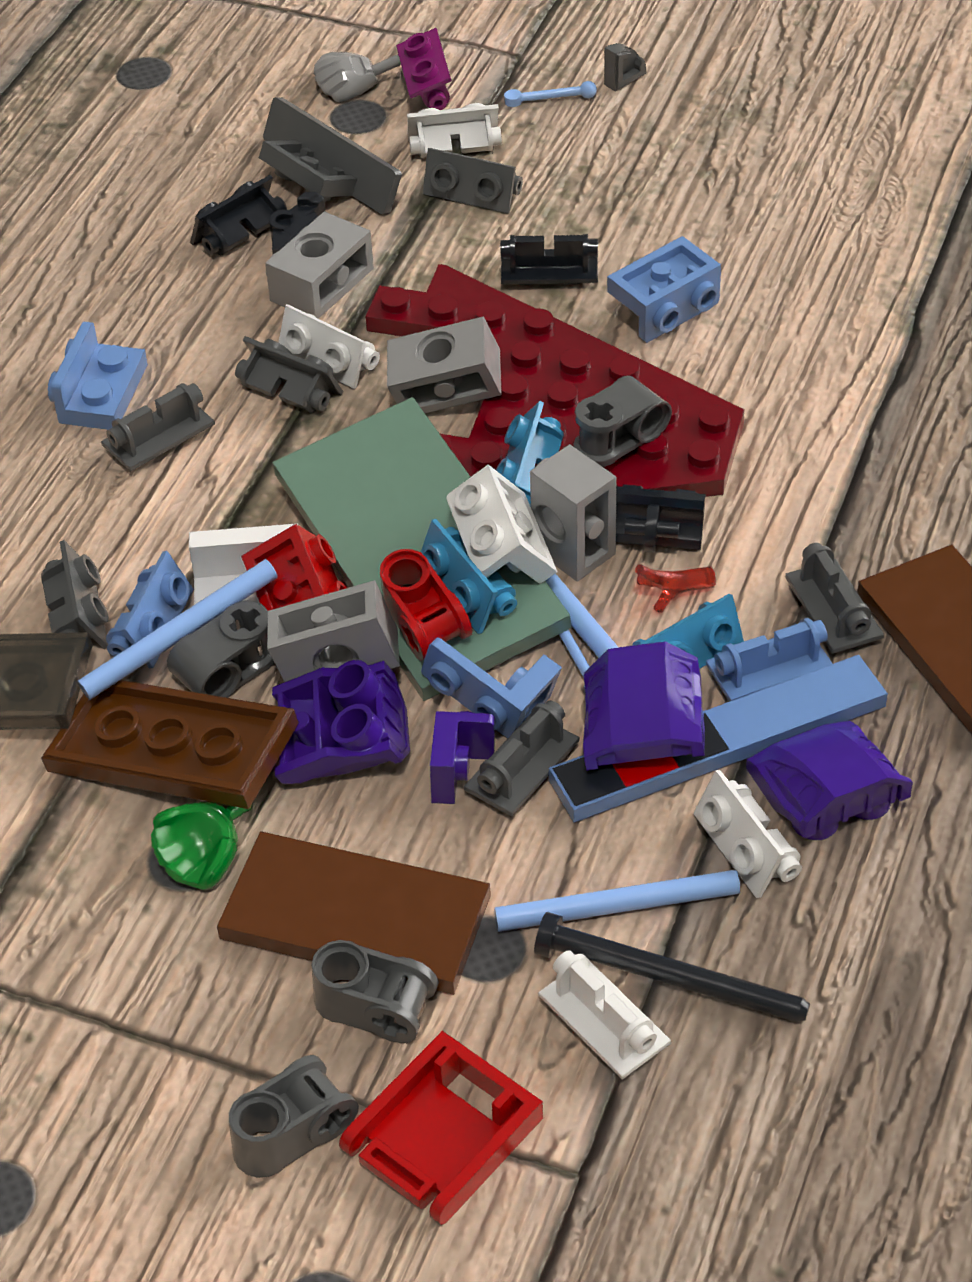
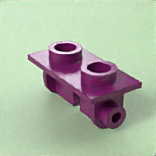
(425, 68)

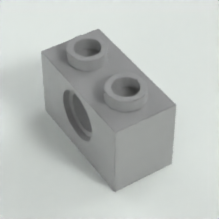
(320, 265)
(445, 365)
(575, 510)
(333, 631)

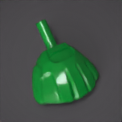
(196, 842)

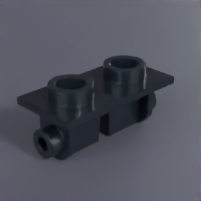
(220, 223)
(528, 263)

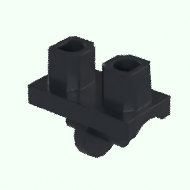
(659, 517)

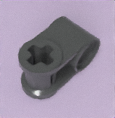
(619, 420)
(219, 656)
(375, 989)
(297, 1109)

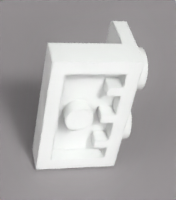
(499, 526)

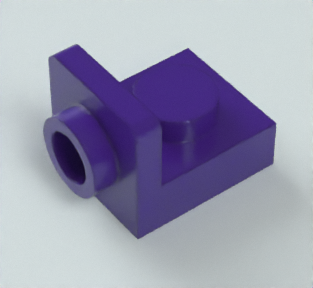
(455, 742)

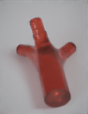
(675, 582)

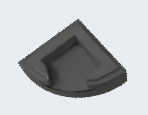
(621, 66)

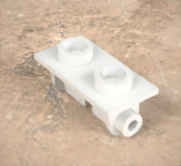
(473, 125)
(345, 353)
(740, 833)
(602, 1015)

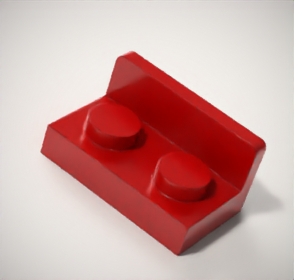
(302, 567)

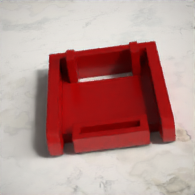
(434, 1141)

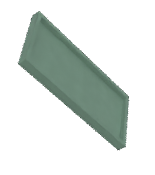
(376, 494)

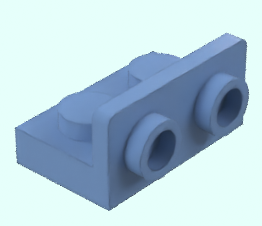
(667, 287)
(95, 380)

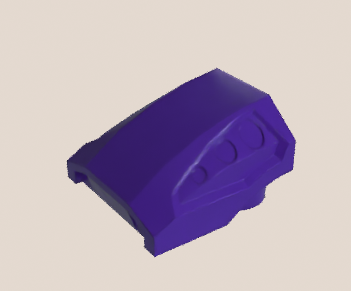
(643, 705)
(346, 721)
(827, 779)

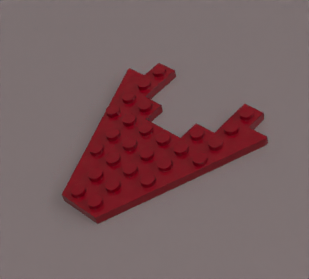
(562, 367)

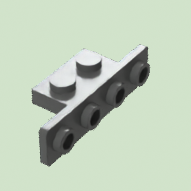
(324, 159)

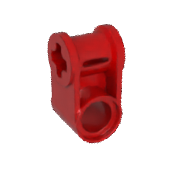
(424, 608)

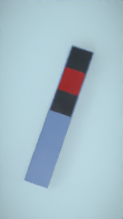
(731, 735)

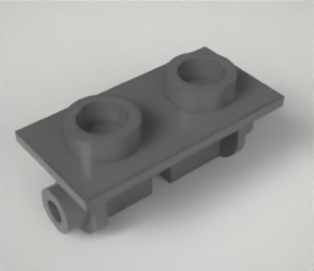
(470, 180)
(305, 379)
(148, 434)
(73, 595)
(833, 600)
(523, 759)

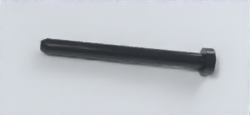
(554, 936)

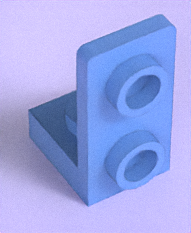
(481, 693)

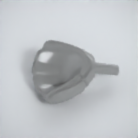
(349, 74)

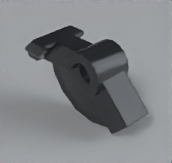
(288, 223)

